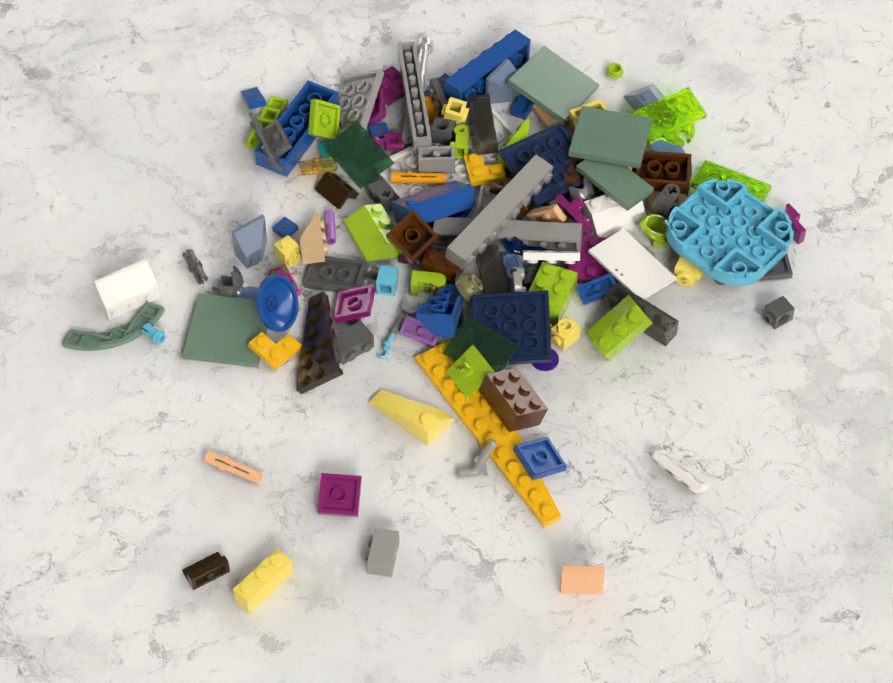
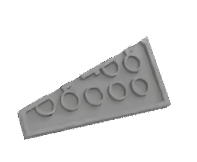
(358, 97)

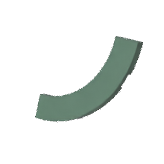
(115, 336)

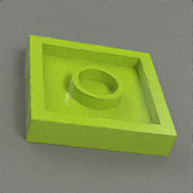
(324, 119)

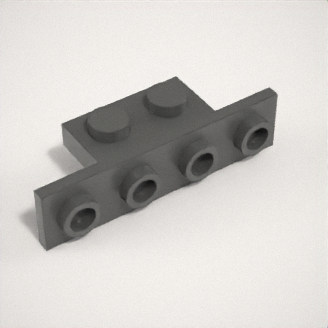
(273, 138)

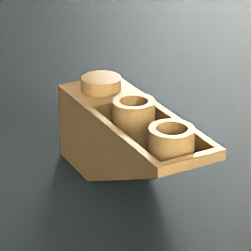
(312, 241)

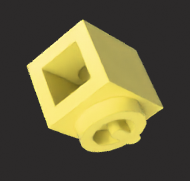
(455, 110)
(287, 252)
(687, 273)
(565, 333)

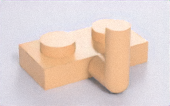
(548, 214)

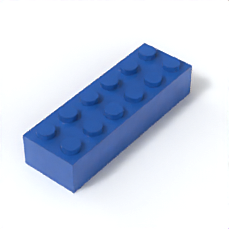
(472, 77)
(296, 125)

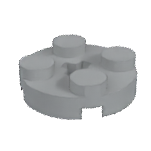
(516, 281)

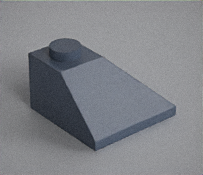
(496, 84)
(643, 97)
(250, 241)

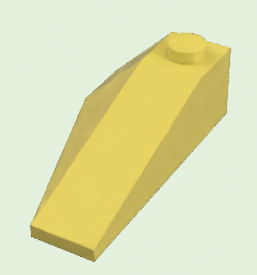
(414, 416)

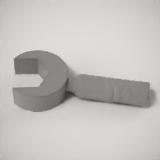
(406, 311)

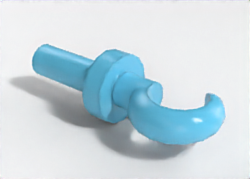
(386, 345)

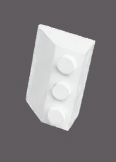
(609, 217)
(126, 289)

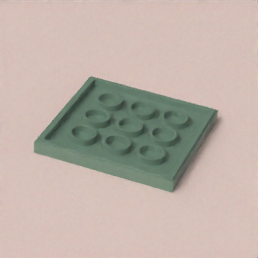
(552, 84)
(610, 137)
(222, 331)

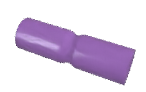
(330, 230)

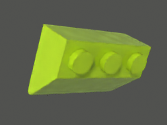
(369, 230)
(619, 328)

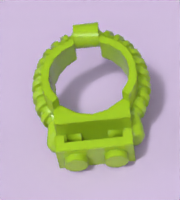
(657, 223)

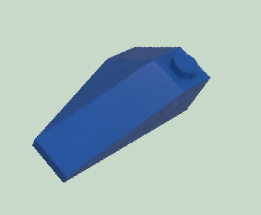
(442, 312)

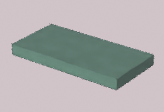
(616, 182)

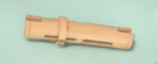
(213, 458)

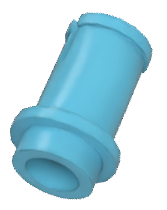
(157, 336)

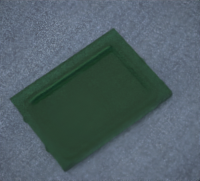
(358, 155)
(492, 345)

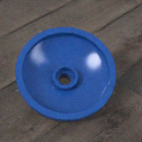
(277, 303)

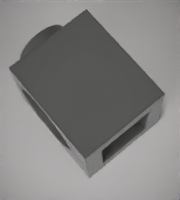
(442, 130)
(778, 312)

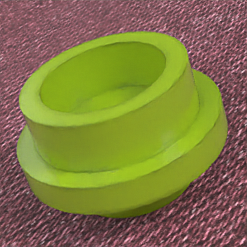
(615, 71)

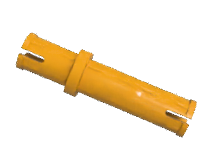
(420, 178)

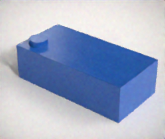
(436, 202)

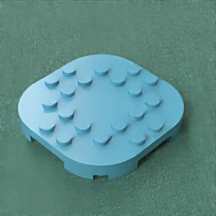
(729, 232)

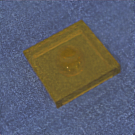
(317, 165)

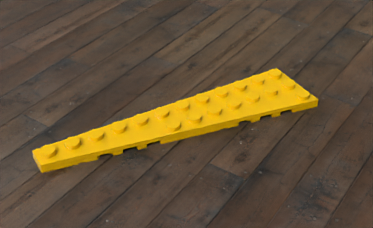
(485, 425)

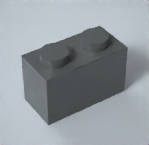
(354, 342)

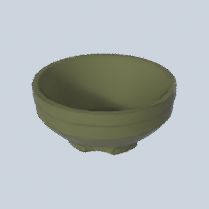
(468, 285)

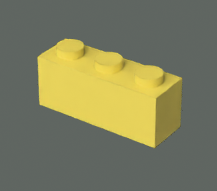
(263, 581)

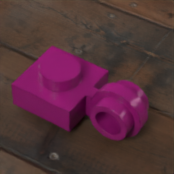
(391, 141)

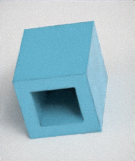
(387, 280)

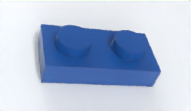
(595, 289)

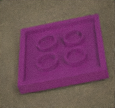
(588, 267)

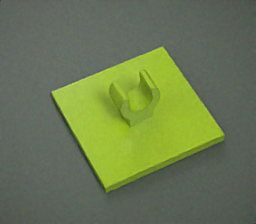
(469, 371)

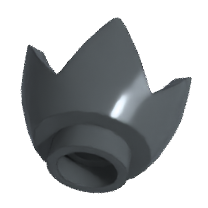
(583, 194)
(232, 285)

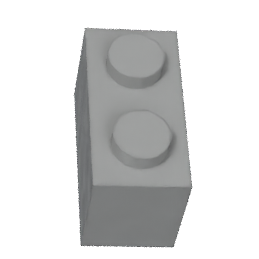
(437, 159)
(383, 552)

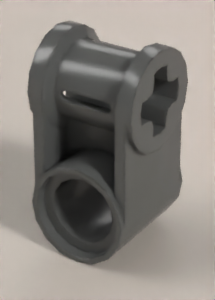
(380, 193)
(666, 200)

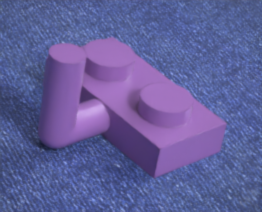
(417, 331)

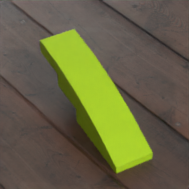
(269, 114)

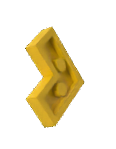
(479, 173)
(274, 354)

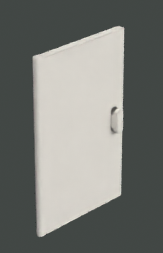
(632, 264)

